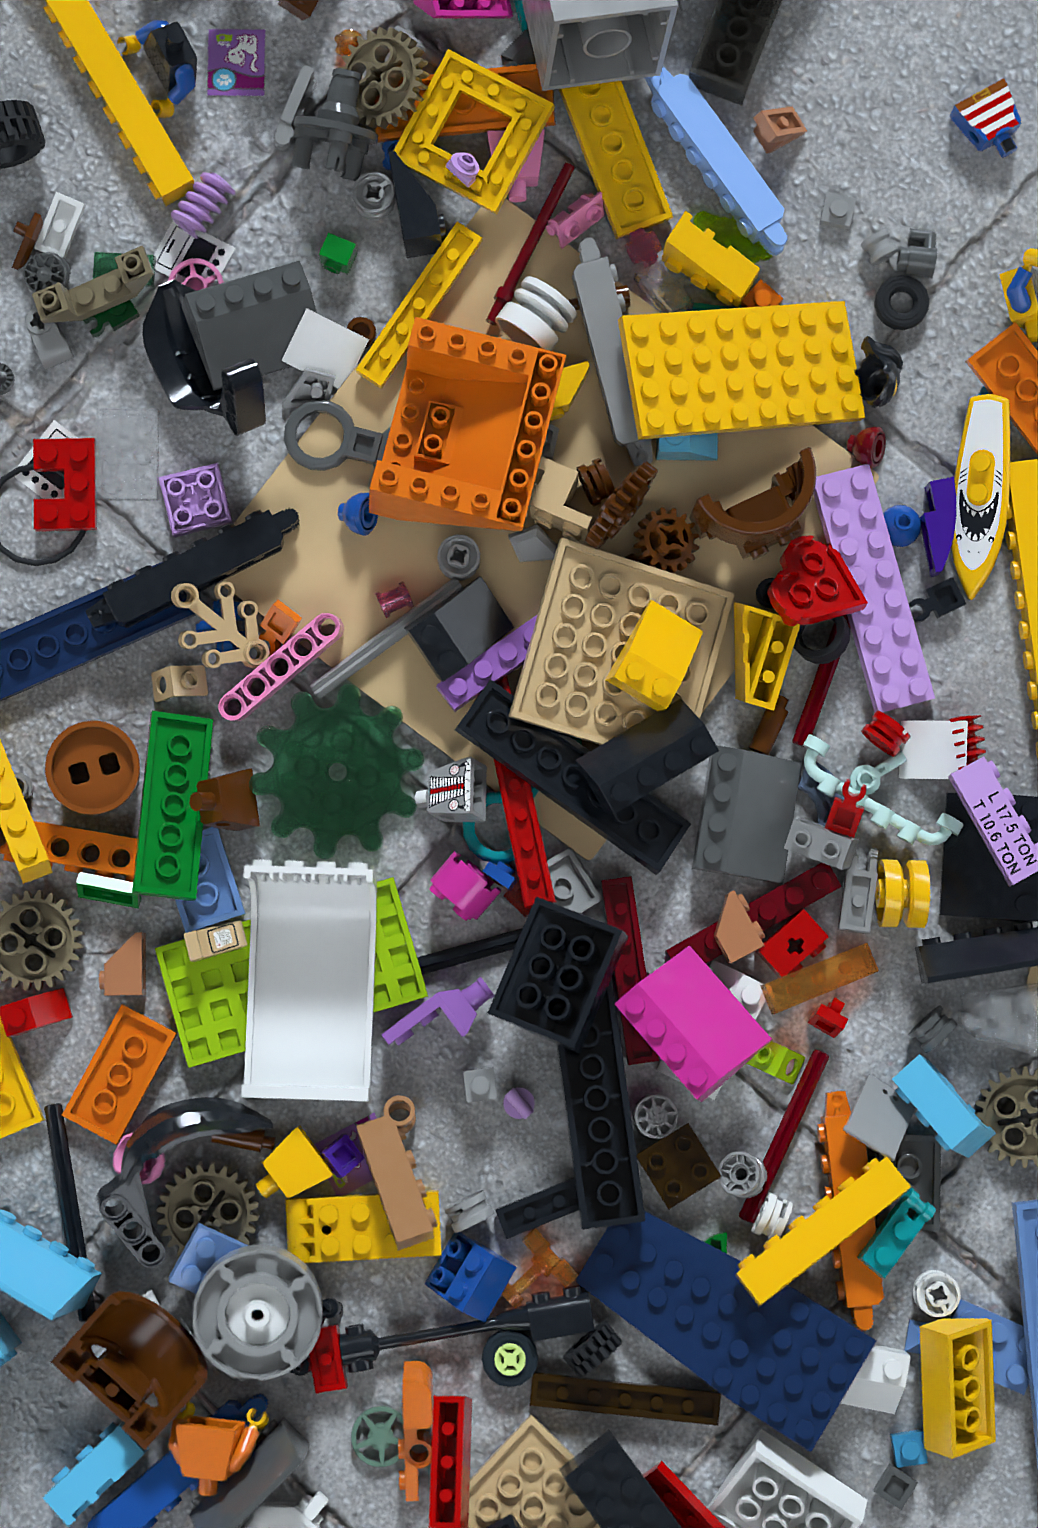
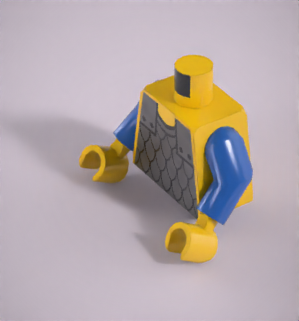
(1021, 294)

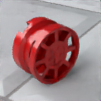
(885, 733)

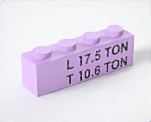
(996, 819)

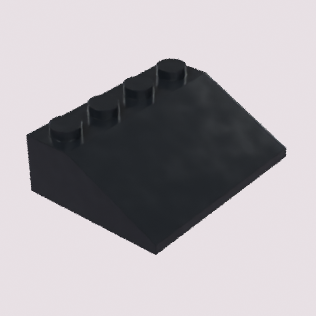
(971, 879)
(558, 974)

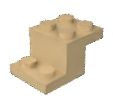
(553, 499)

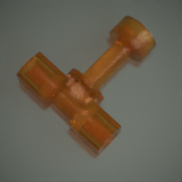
(545, 1263)

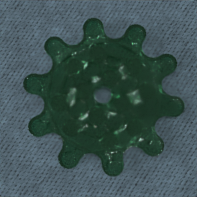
(303, 763)

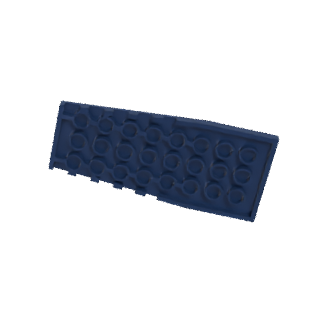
(773, 1360)

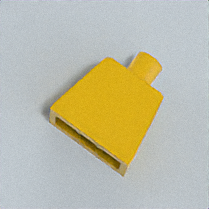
(293, 1166)

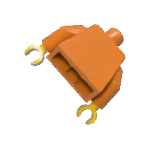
(212, 1446)

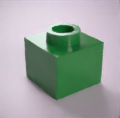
(337, 254)

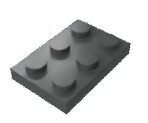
(920, 1165)

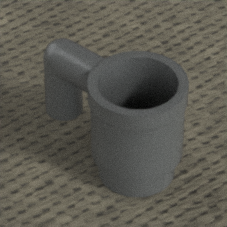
(916, 259)

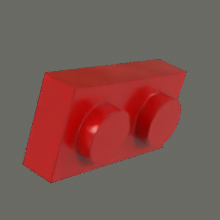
(327, 1361)

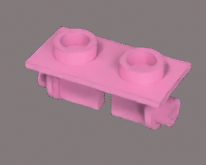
(584, 214)

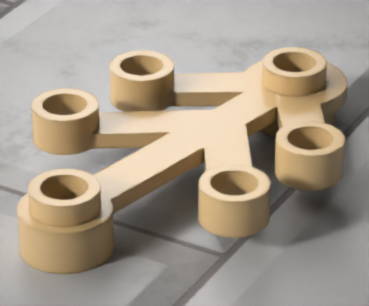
(224, 627)

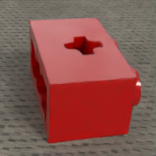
(801, 928)

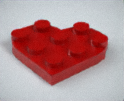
(813, 584)

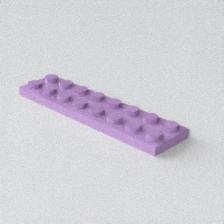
(885, 628)

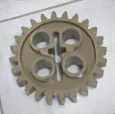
(383, 76)
(50, 917)
(1017, 1088)
(185, 1197)

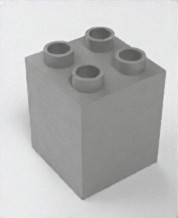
(598, 39)

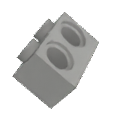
(821, 844)

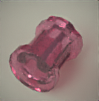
(394, 599)

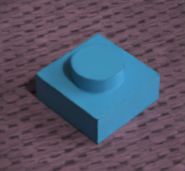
(908, 1448)

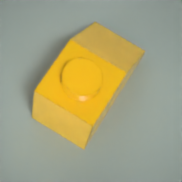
(569, 386)

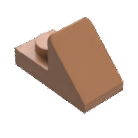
(777, 127)

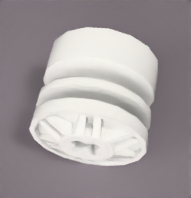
(538, 313)

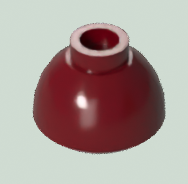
(868, 446)

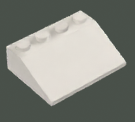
(783, 1490)

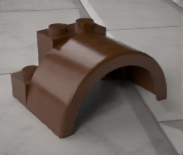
(764, 517)
(143, 1356)

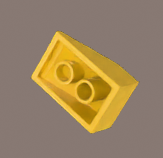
(655, 657)

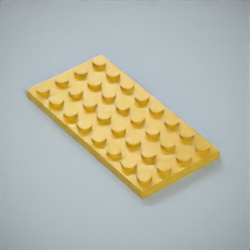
(740, 369)

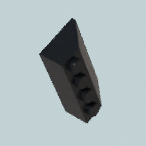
(646, 756)
(978, 955)

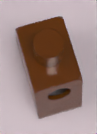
(227, 801)

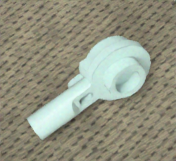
(871, 775)

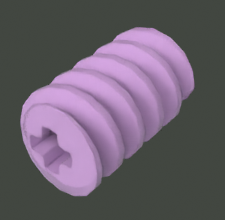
(201, 203)

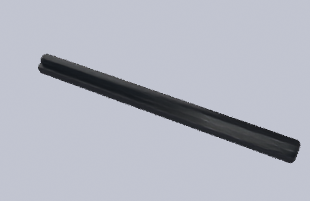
(469, 952)
(67, 1192)

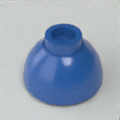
(356, 514)
(902, 524)

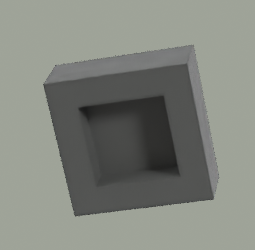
(895, 1486)

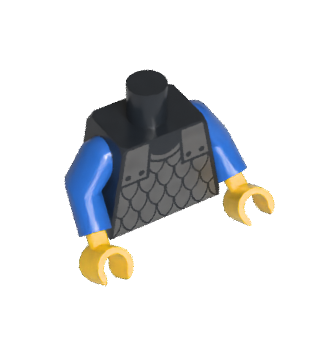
(171, 59)

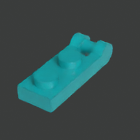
(896, 1233)

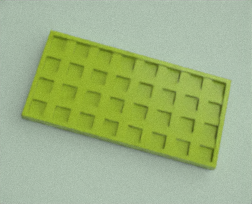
(213, 993)

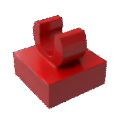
(829, 1018)

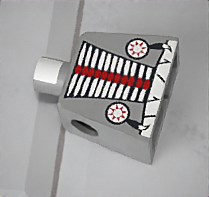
(456, 792)

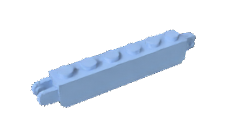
(719, 159)

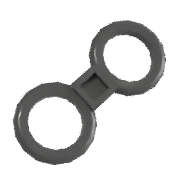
(357, 443)

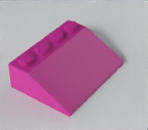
(693, 1023)

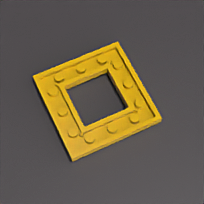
(457, 76)

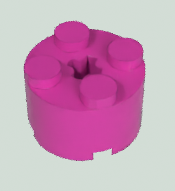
(464, 886)

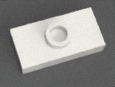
(60, 225)

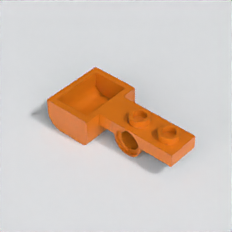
(417, 1415)

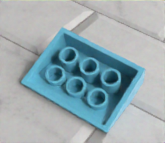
(42, 1271)

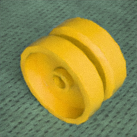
(902, 893)

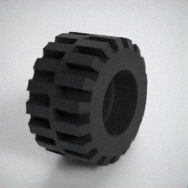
(19, 133)

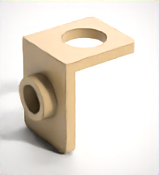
(180, 682)

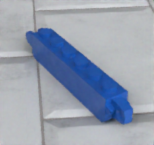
(163, 1481)

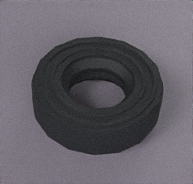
(898, 320)

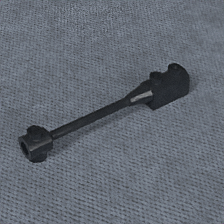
(544, 1316)

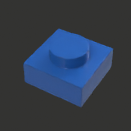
(501, 874)

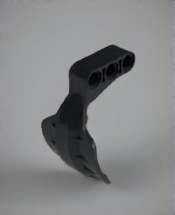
(182, 371)
(156, 1135)

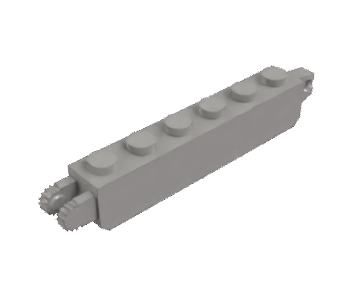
(600, 313)

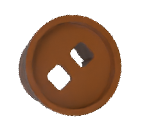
(86, 744)

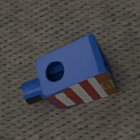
(989, 118)

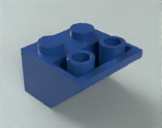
(470, 1276)

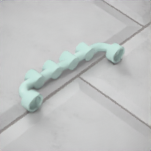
(881, 815)

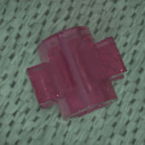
(643, 247)

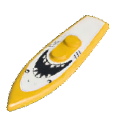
(981, 490)

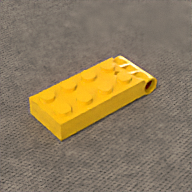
(356, 1226)

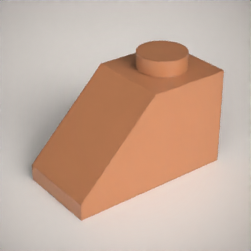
(126, 969)

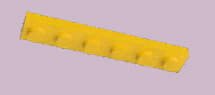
(419, 302)

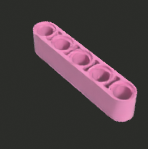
(266, 671)

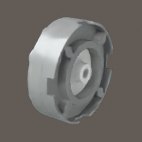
(253, 1343)

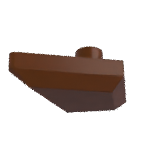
(30, 236)

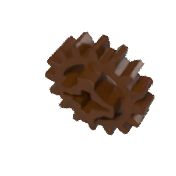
(678, 537)

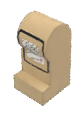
(215, 941)

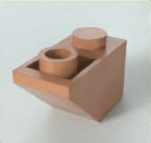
(734, 929)

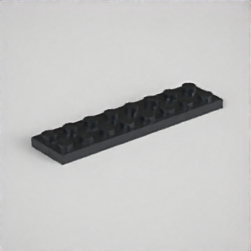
(547, 762)

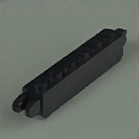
(202, 566)

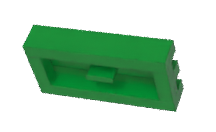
(107, 890)

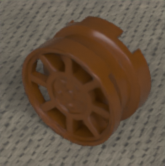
(596, 481)

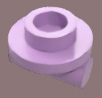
(463, 167)
(519, 1103)

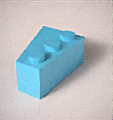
(93, 1473)

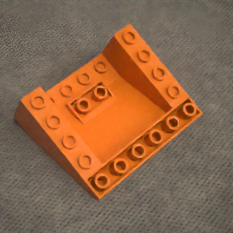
(466, 429)

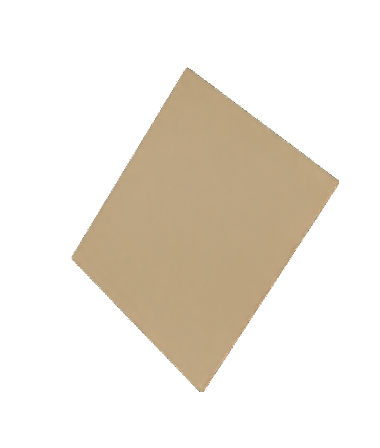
(339, 571)

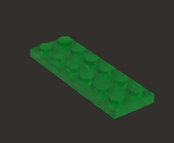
(168, 826)

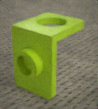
(774, 1060)

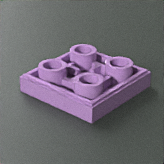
(195, 500)

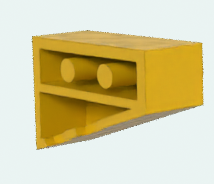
(708, 262)
(761, 654)

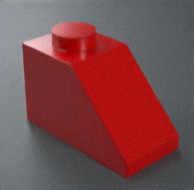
(35, 1012)

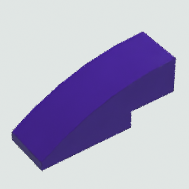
(939, 523)

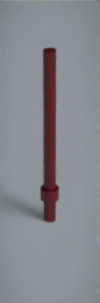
(506, 292)

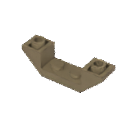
(98, 294)

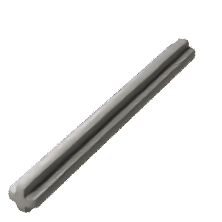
(380, 642)

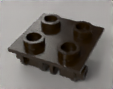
(678, 1166)

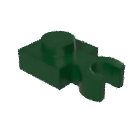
(115, 316)

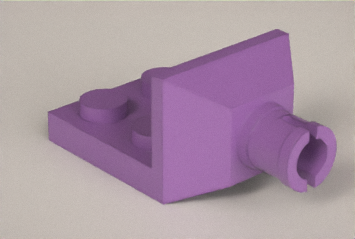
(456, 1004)

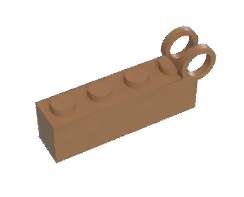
(393, 1174)

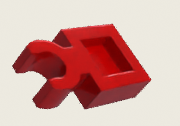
(845, 813)

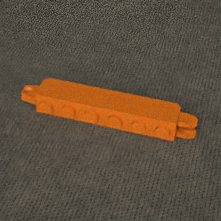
(844, 1158)

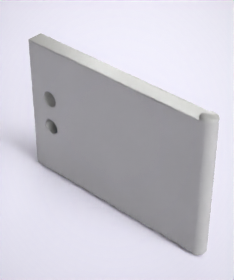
(879, 1118)

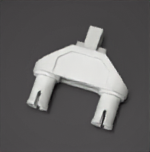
(288, 1514)

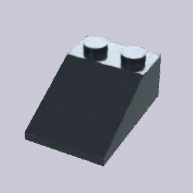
(417, 212)
(459, 629)

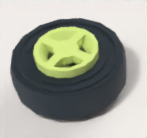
(502, 1366)

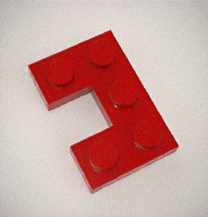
(79, 506)

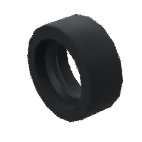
(830, 652)

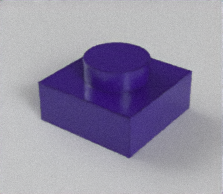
(342, 1156)

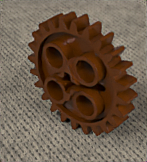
(621, 505)

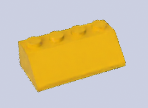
(957, 1385)

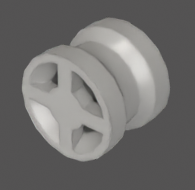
(879, 247)

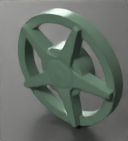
(379, 1436)

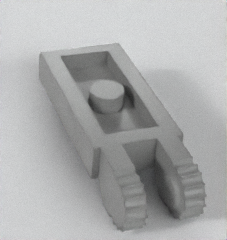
(302, 88)
(859, 895)

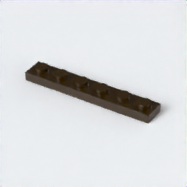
(625, 1398)

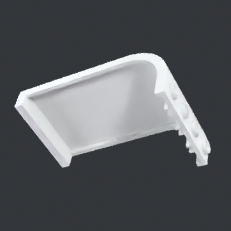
(310, 981)

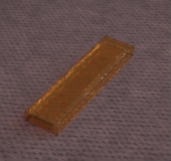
(819, 978)

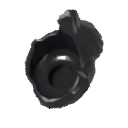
(879, 372)

